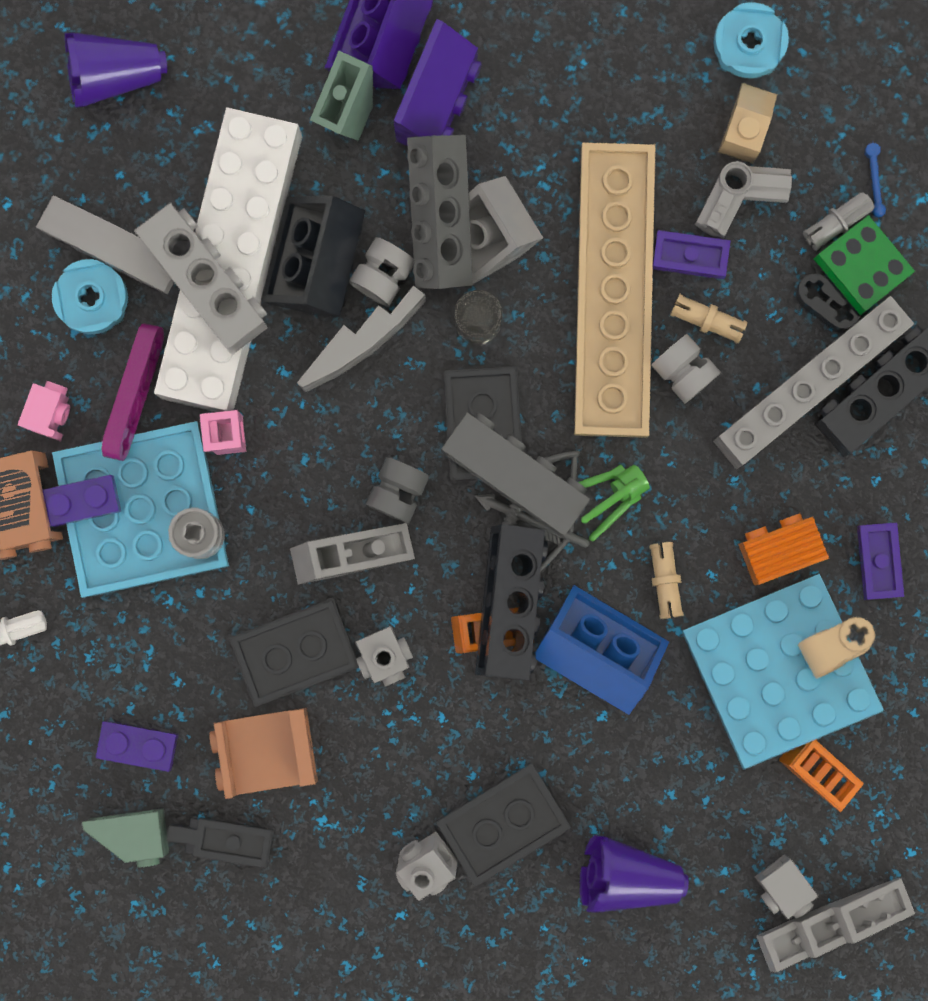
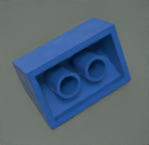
(601, 650)

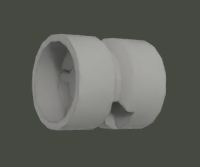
(376, 283)
(685, 368)
(196, 533)

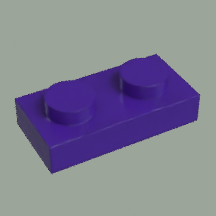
(691, 254)
(81, 500)
(880, 561)
(137, 746)

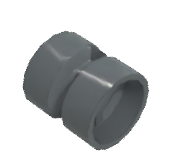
(397, 490)

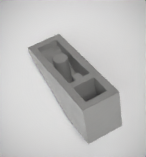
(351, 553)

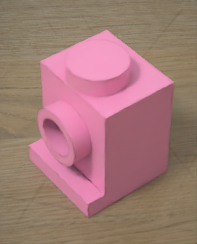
(45, 410)
(223, 432)

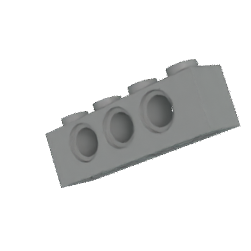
(160, 236)

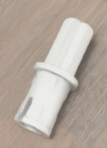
(21, 627)

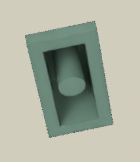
(346, 97)
(132, 835)

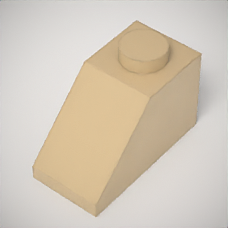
(748, 123)

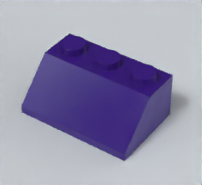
(382, 36)
(437, 85)

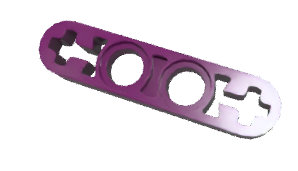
(132, 392)

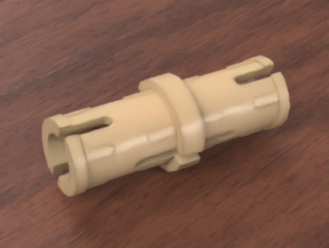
(709, 318)
(666, 580)

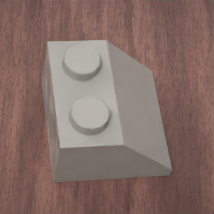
(498, 227)

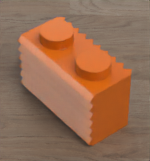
(782, 550)

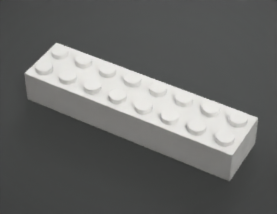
(242, 222)

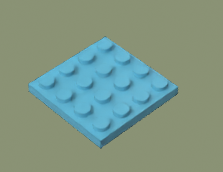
(153, 484)
(763, 680)

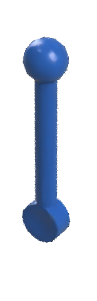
(872, 151)

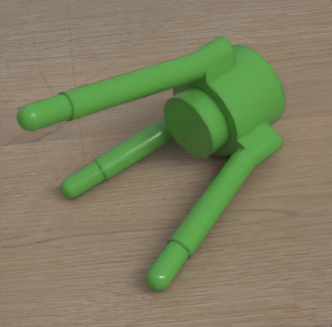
(627, 487)

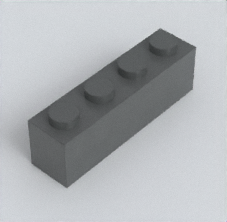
(515, 474)

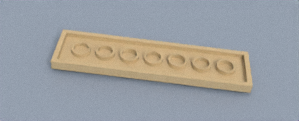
(614, 290)

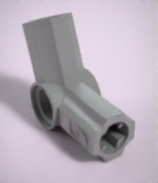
(758, 185)

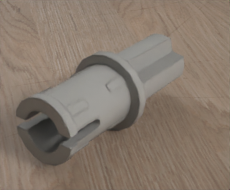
(838, 220)

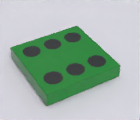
(864, 265)

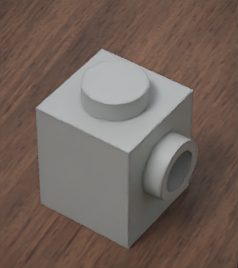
(786, 888)

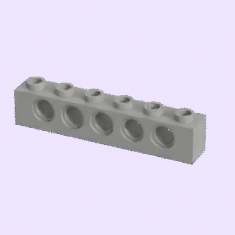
(813, 382)

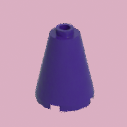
(110, 66)
(628, 878)

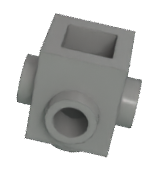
(373, 645)
(426, 866)

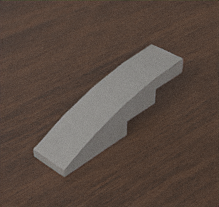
(104, 242)
(350, 348)
(836, 924)

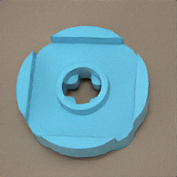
(767, 28)
(72, 286)

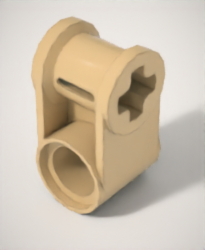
(831, 649)

